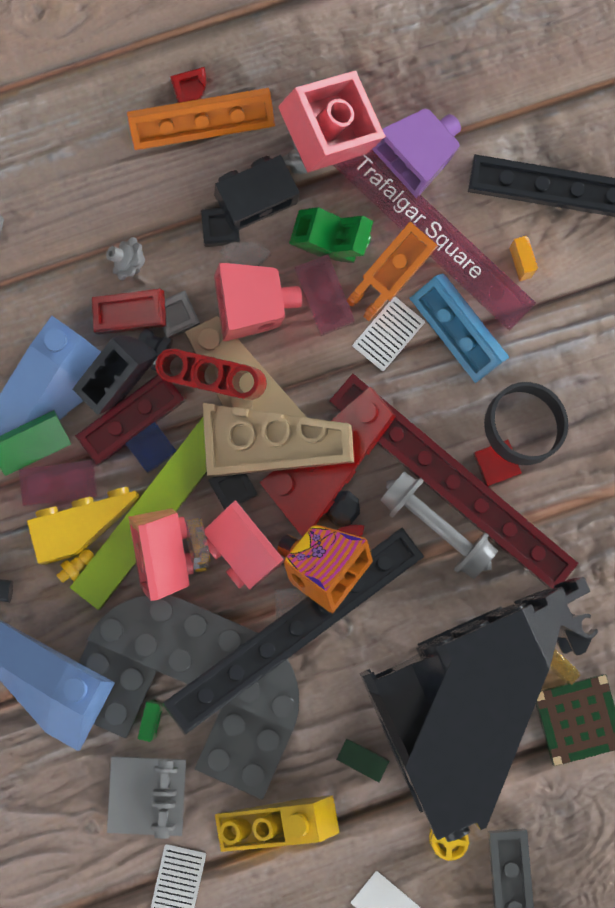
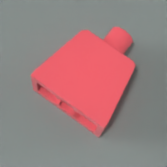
(252, 299)

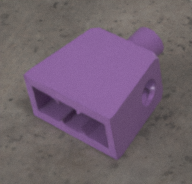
(419, 148)

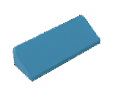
(459, 327)

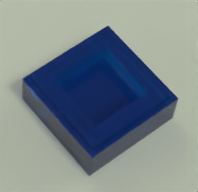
(151, 447)

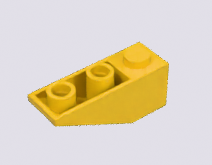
(73, 530)
(278, 824)

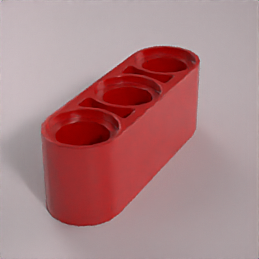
(194, 374)

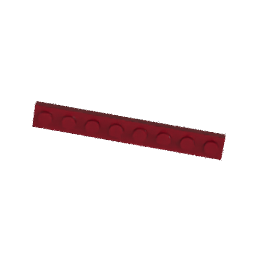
(467, 493)

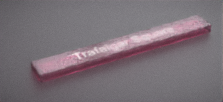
(454, 251)

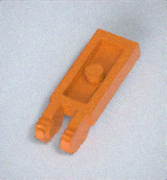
(394, 268)

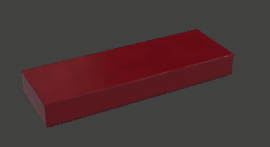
(129, 418)

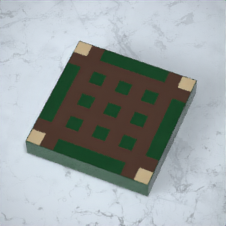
(578, 719)

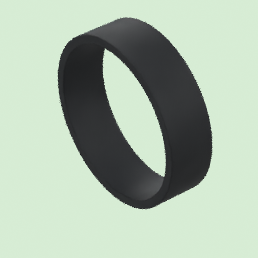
(553, 403)

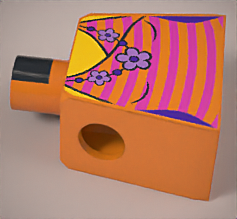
(325, 563)

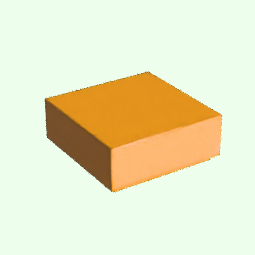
(523, 258)

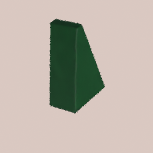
(363, 760)

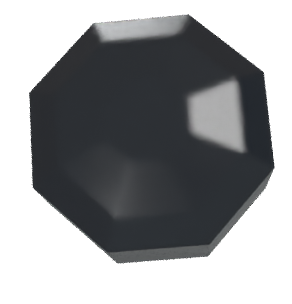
(344, 510)

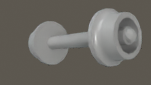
(475, 556)

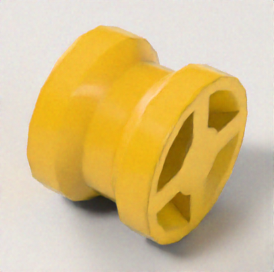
(453, 850)

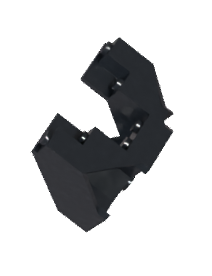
(467, 700)

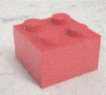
(331, 121)

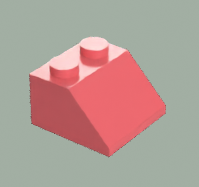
(242, 546)
(160, 552)

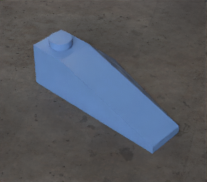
(46, 376)
(51, 686)

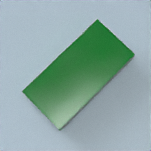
(32, 442)

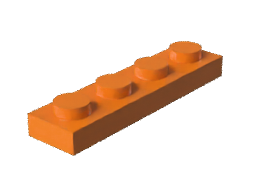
(201, 118)

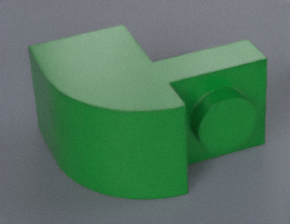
(326, 233)

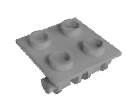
(146, 796)

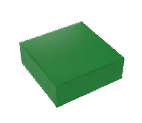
(150, 720)

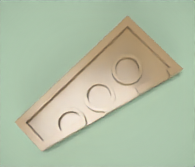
(208, 341)
(263, 441)

